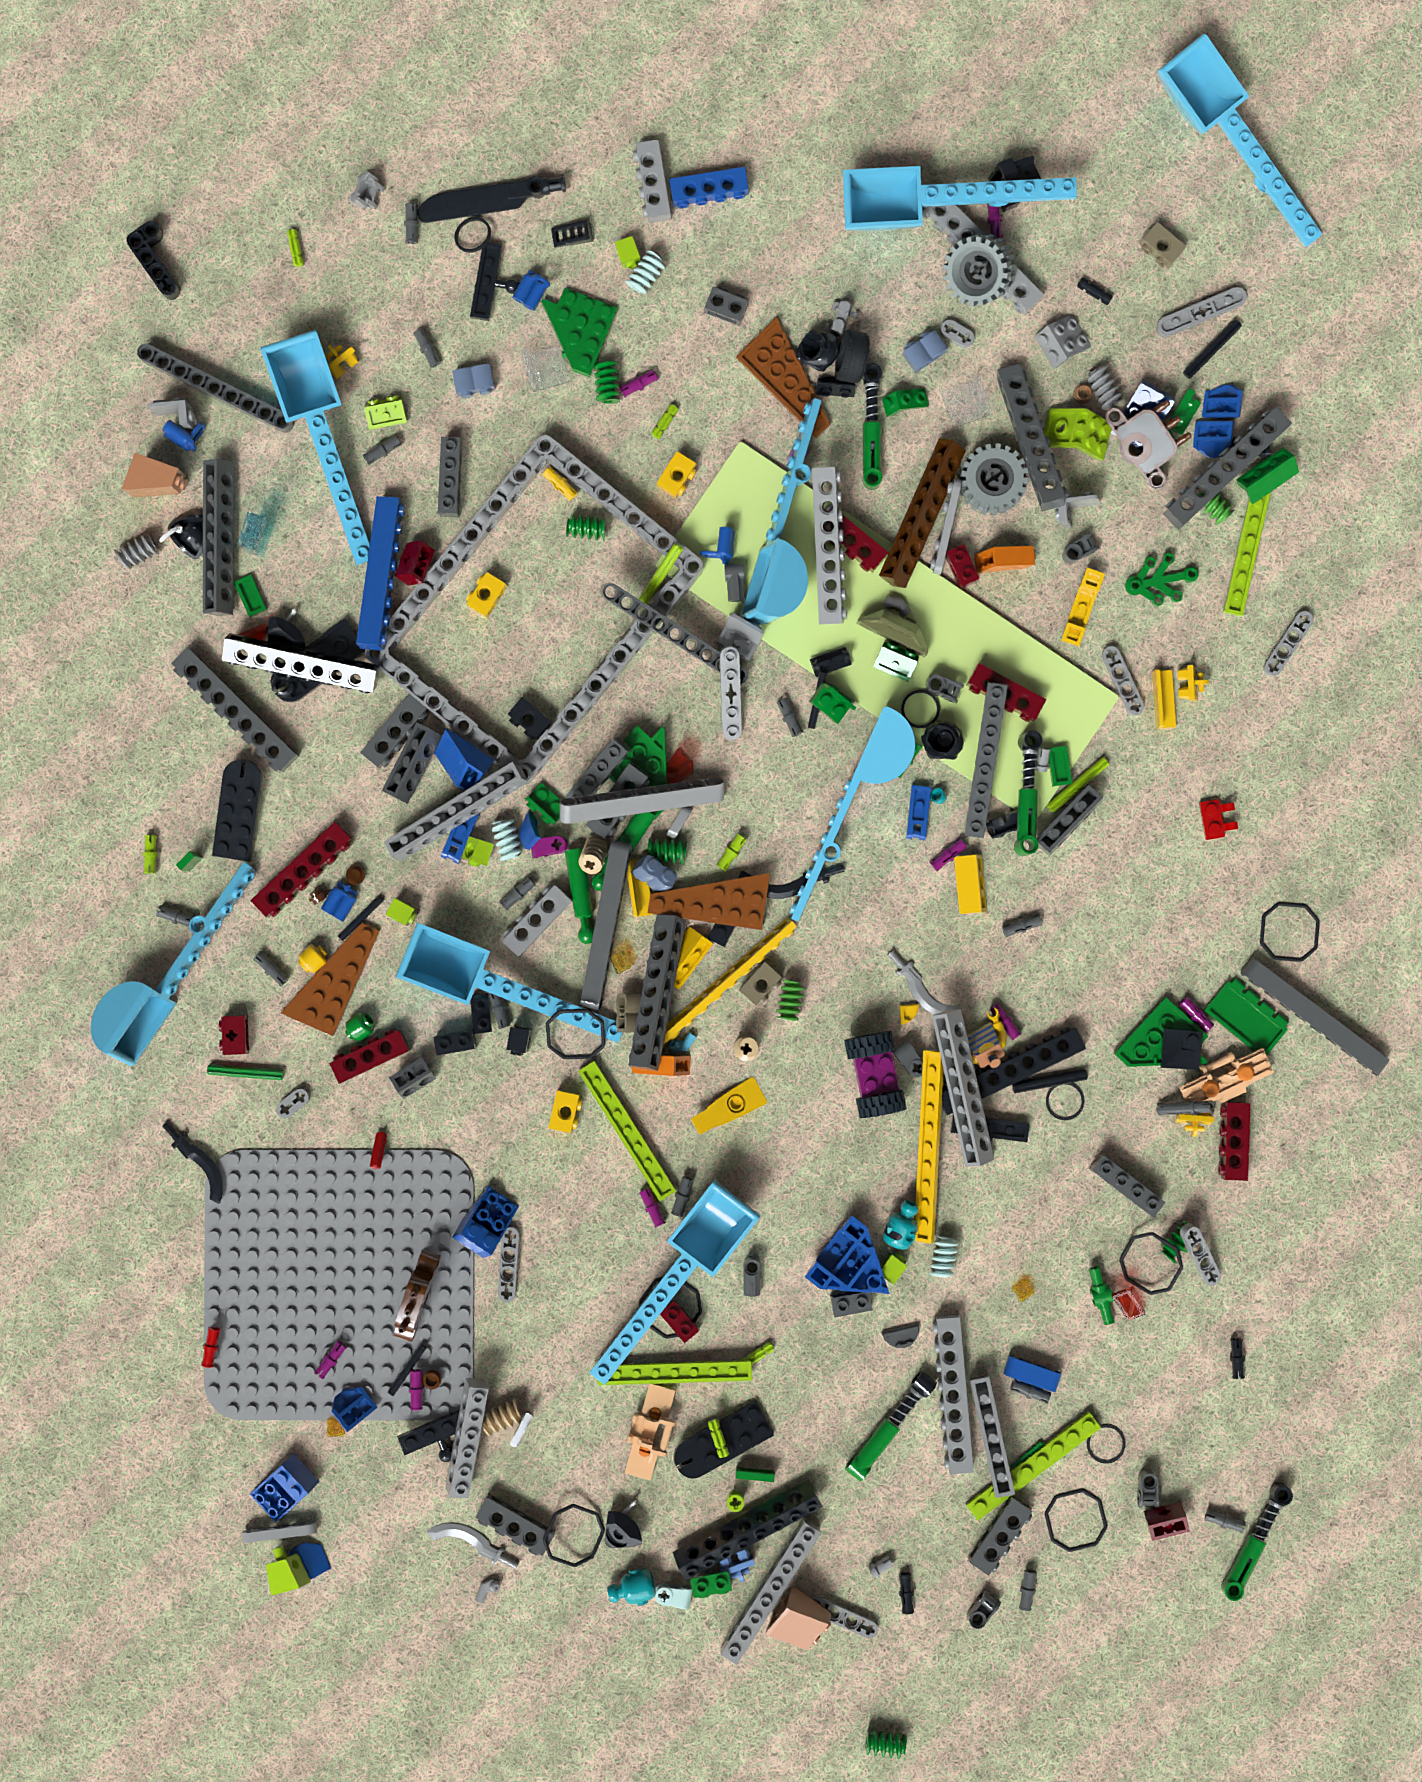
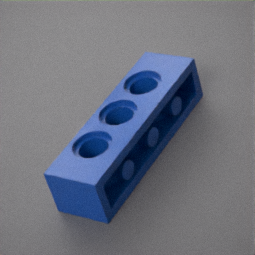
(716, 179)

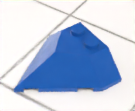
(848, 1262)

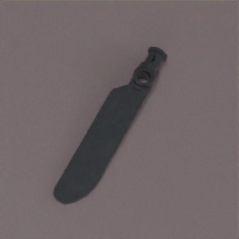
(486, 199)

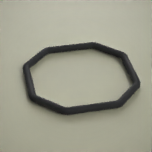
(1289, 958)
(575, 1011)
(1162, 1240)
(685, 1284)
(1068, 1494)
(595, 1547)

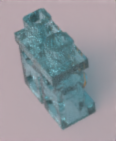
(254, 528)

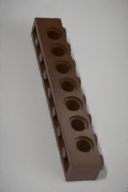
(922, 513)

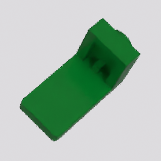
(904, 400)

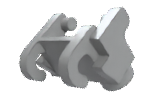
(366, 191)
(840, 318)

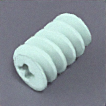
(645, 272)
(506, 839)
(944, 1257)

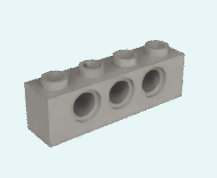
(651, 151)
(511, 936)

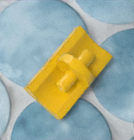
(348, 355)
(1191, 691)
(1201, 1118)

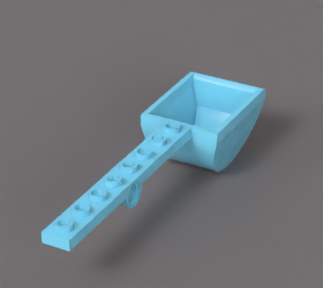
(1208, 95)
(895, 198)
(306, 390)
(780, 571)
(883, 760)
(456, 969)
(133, 1011)
(705, 1240)

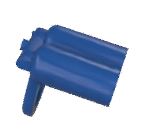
(531, 290)
(182, 437)
(725, 546)
(340, 901)

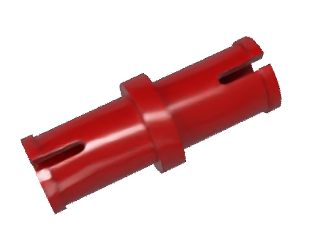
(210, 1347)

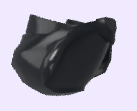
(818, 349)
(950, 744)

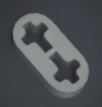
(959, 329)
(679, 822)
(290, 1099)

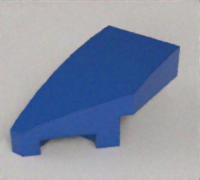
(528, 832)

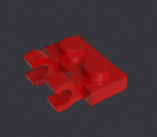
(1212, 819)

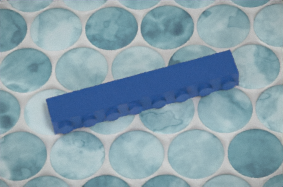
(380, 573)

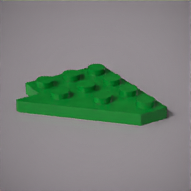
(580, 328)
(647, 754)
(1145, 1042)

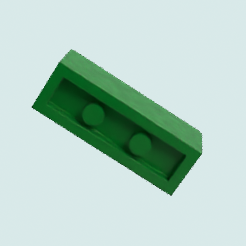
(1268, 475)

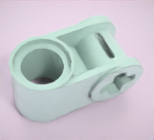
(676, 1595)

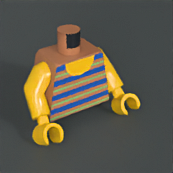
(988, 1043)

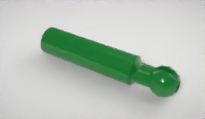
(632, 834)
(580, 894)

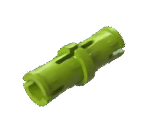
(731, 852)
(150, 854)

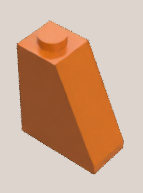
(1004, 558)
(670, 1066)

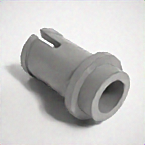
(1042, 759)
(880, 1566)

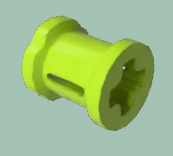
(735, 1508)

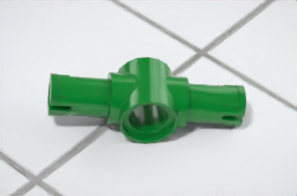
(1102, 1295)

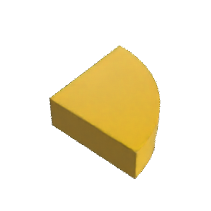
(908, 1012)

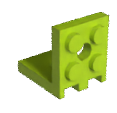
(1082, 431)

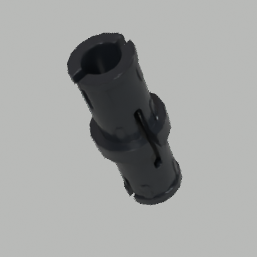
(1237, 1358)
(906, 1593)

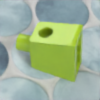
(286, 1572)

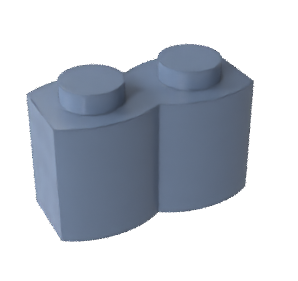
(924, 351)
(473, 380)
(651, 871)

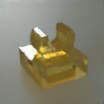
(621, 962)

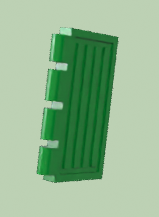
(1245, 1018)

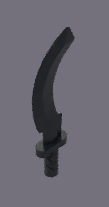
(792, 889)
(199, 1158)

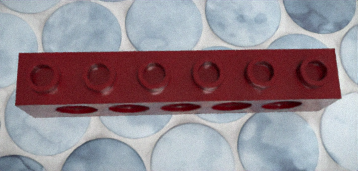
(263, 898)

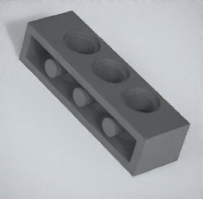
(450, 477)
(384, 734)
(412, 763)
(601, 769)
(631, 773)
(1069, 820)
(1127, 1185)
(1011, 1507)
(510, 1514)

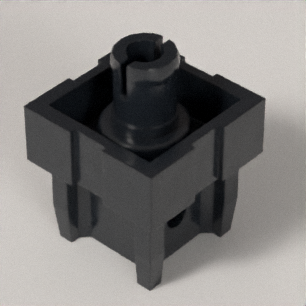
(1019, 170)

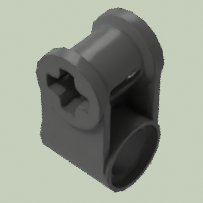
(1082, 547)
(945, 688)
(907, 1057)
(1147, 1492)
(983, 1608)

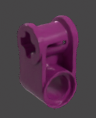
(545, 846)

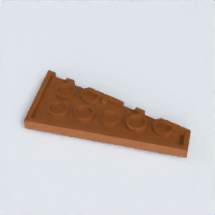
(778, 370)
(728, 902)

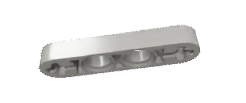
(1288, 644)
(1119, 682)
(1199, 1255)
(508, 1264)
(279, 1531)
(844, 1612)

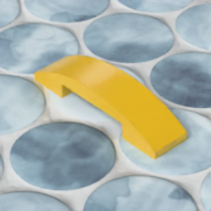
(1082, 606)

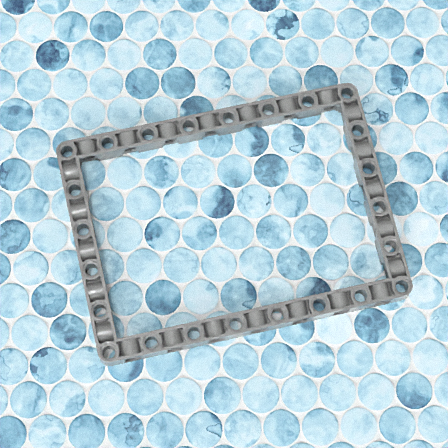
(463, 548)

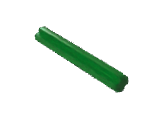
(245, 1072)

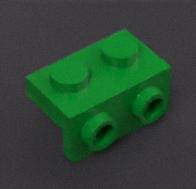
(711, 1584)

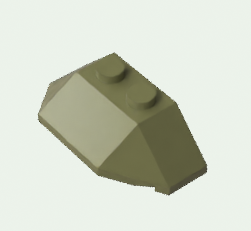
(896, 629)

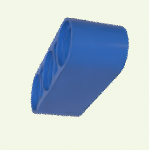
(1032, 1374)

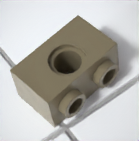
(1161, 235)
(766, 973)

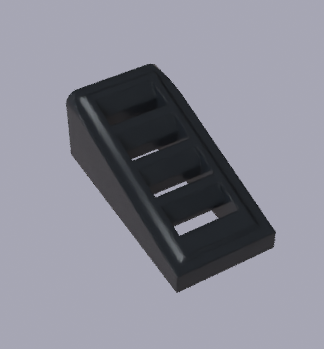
(572, 241)

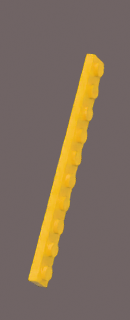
(728, 979)
(929, 1145)

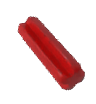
(378, 1150)

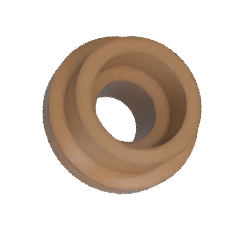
(1085, 388)

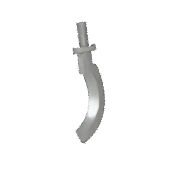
(917, 988)
(474, 1538)

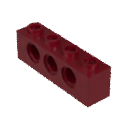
(862, 540)
(1034, 701)
(344, 1072)
(1240, 1169)

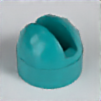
(938, 796)

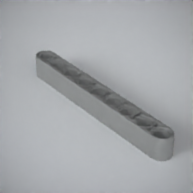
(641, 800)

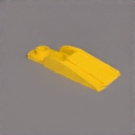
(730, 1106)

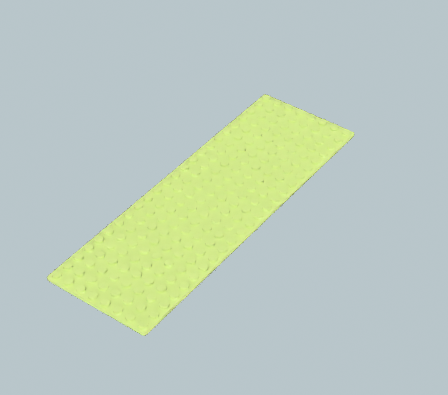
(953, 625)

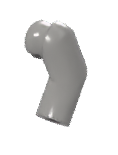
(898, 602)
(486, 1587)

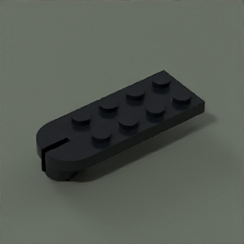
(337, 641)
(237, 811)
(741, 1432)

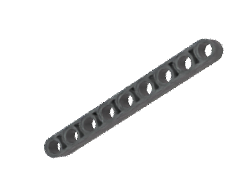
(207, 384)
(666, 628)
(606, 924)
(1315, 1016)

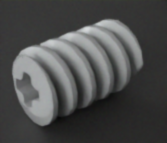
(1104, 387)
(137, 552)

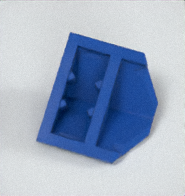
(1222, 403)
(1212, 437)
(352, 1407)
(313, 1558)

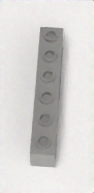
(992, 1436)
(466, 1438)

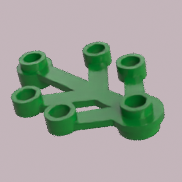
(1159, 581)

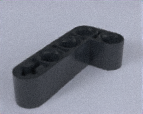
(154, 265)

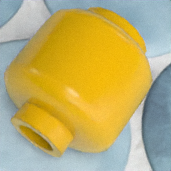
(312, 958)

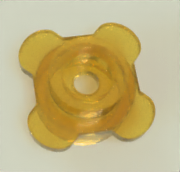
(1022, 1296)
(331, 1431)

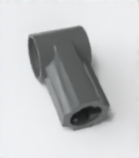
(734, 576)
(751, 1278)

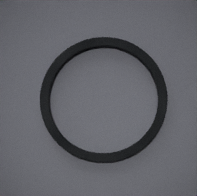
(479, 247)
(926, 692)
(1068, 1118)
(1120, 1454)

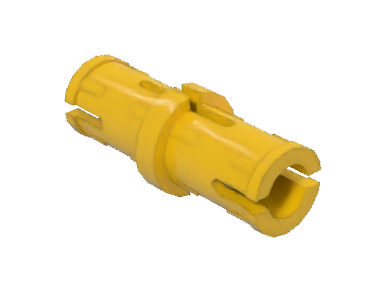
(560, 483)

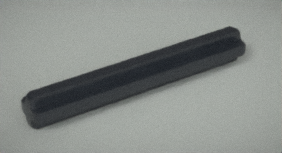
(1210, 351)
(1050, 1081)

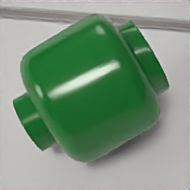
(359, 1026)

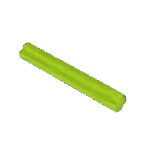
(661, 573)
(1077, 785)

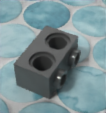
(724, 310)
(412, 1078)
(850, 1303)

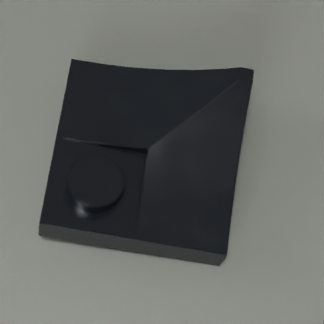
(1181, 1049)

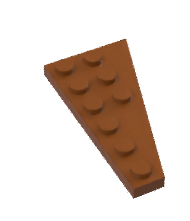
(330, 989)

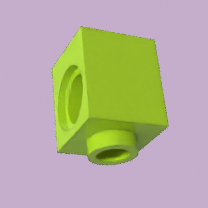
(627, 252)
(477, 852)
(401, 912)
(893, 1267)

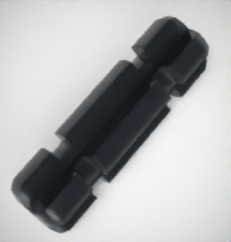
(1094, 291)

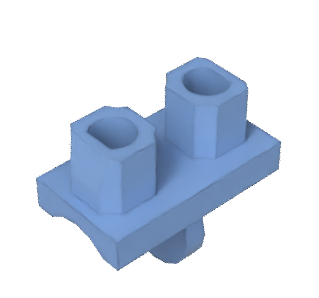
(738, 1567)

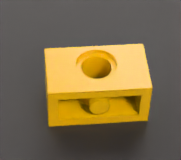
(680, 464)
(486, 606)
(557, 1120)

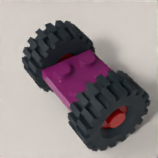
(875, 1074)

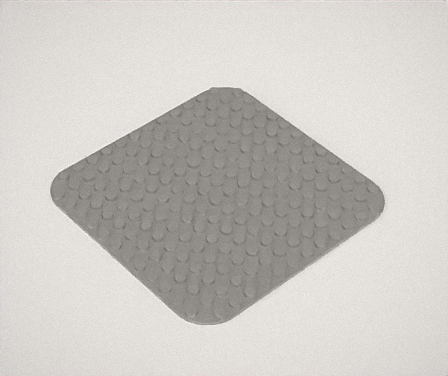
(323, 1254)

